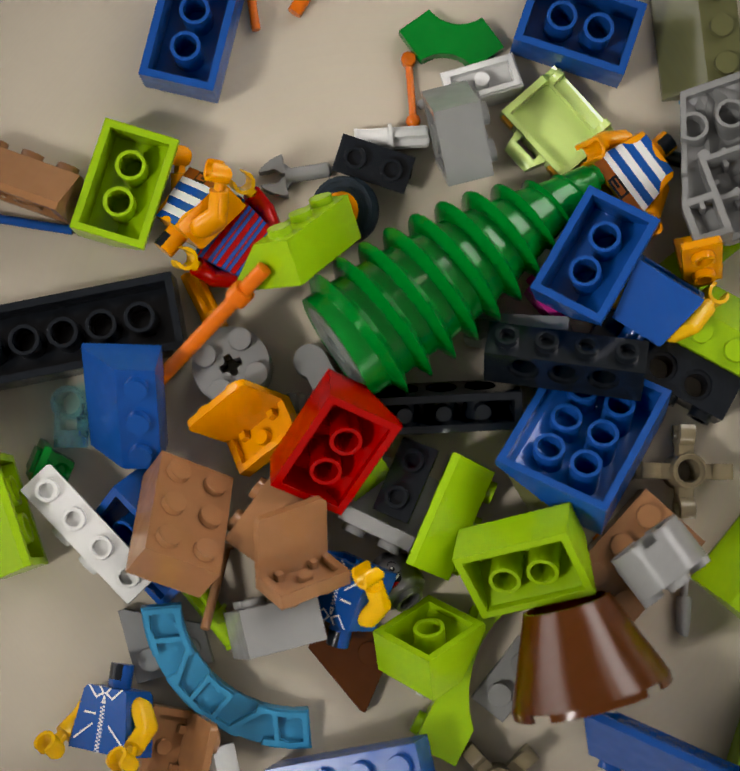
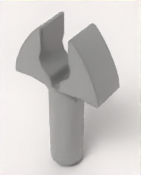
(292, 175)

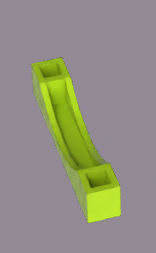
(449, 717)

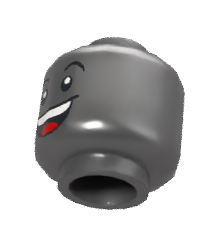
(408, 582)

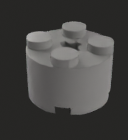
(230, 344)
(660, 560)

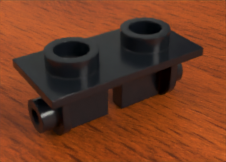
(374, 163)
(406, 480)

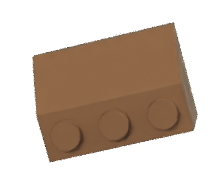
(38, 185)

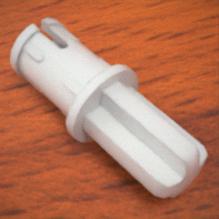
(396, 137)

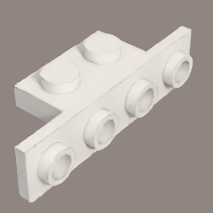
(83, 528)

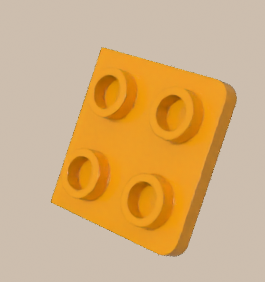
(248, 420)

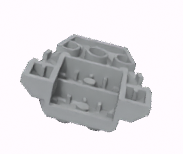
(711, 159)

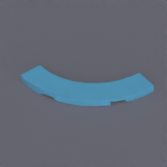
(209, 694)

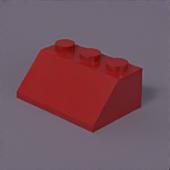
(333, 442)

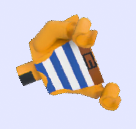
(633, 167)
(197, 204)

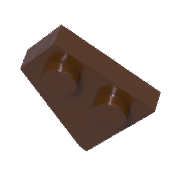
(351, 668)

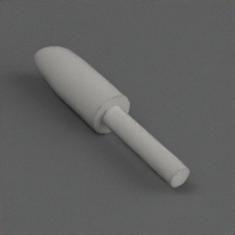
(683, 611)

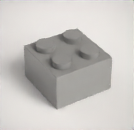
(459, 132)
(263, 629)

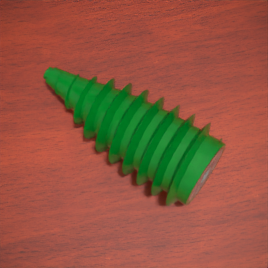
(439, 278)

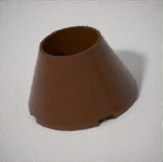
(582, 661)

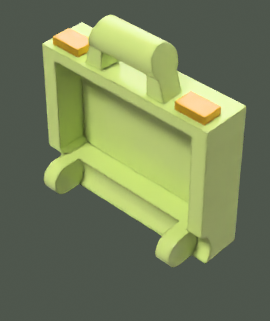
(550, 123)

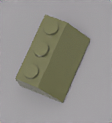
(694, 42)

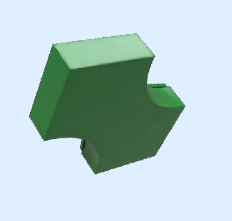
(434, 38)

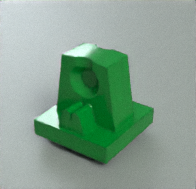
(43, 455)

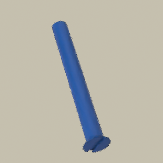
(35, 224)

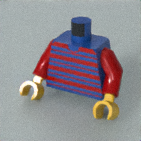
(226, 254)

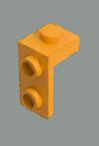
(699, 260)

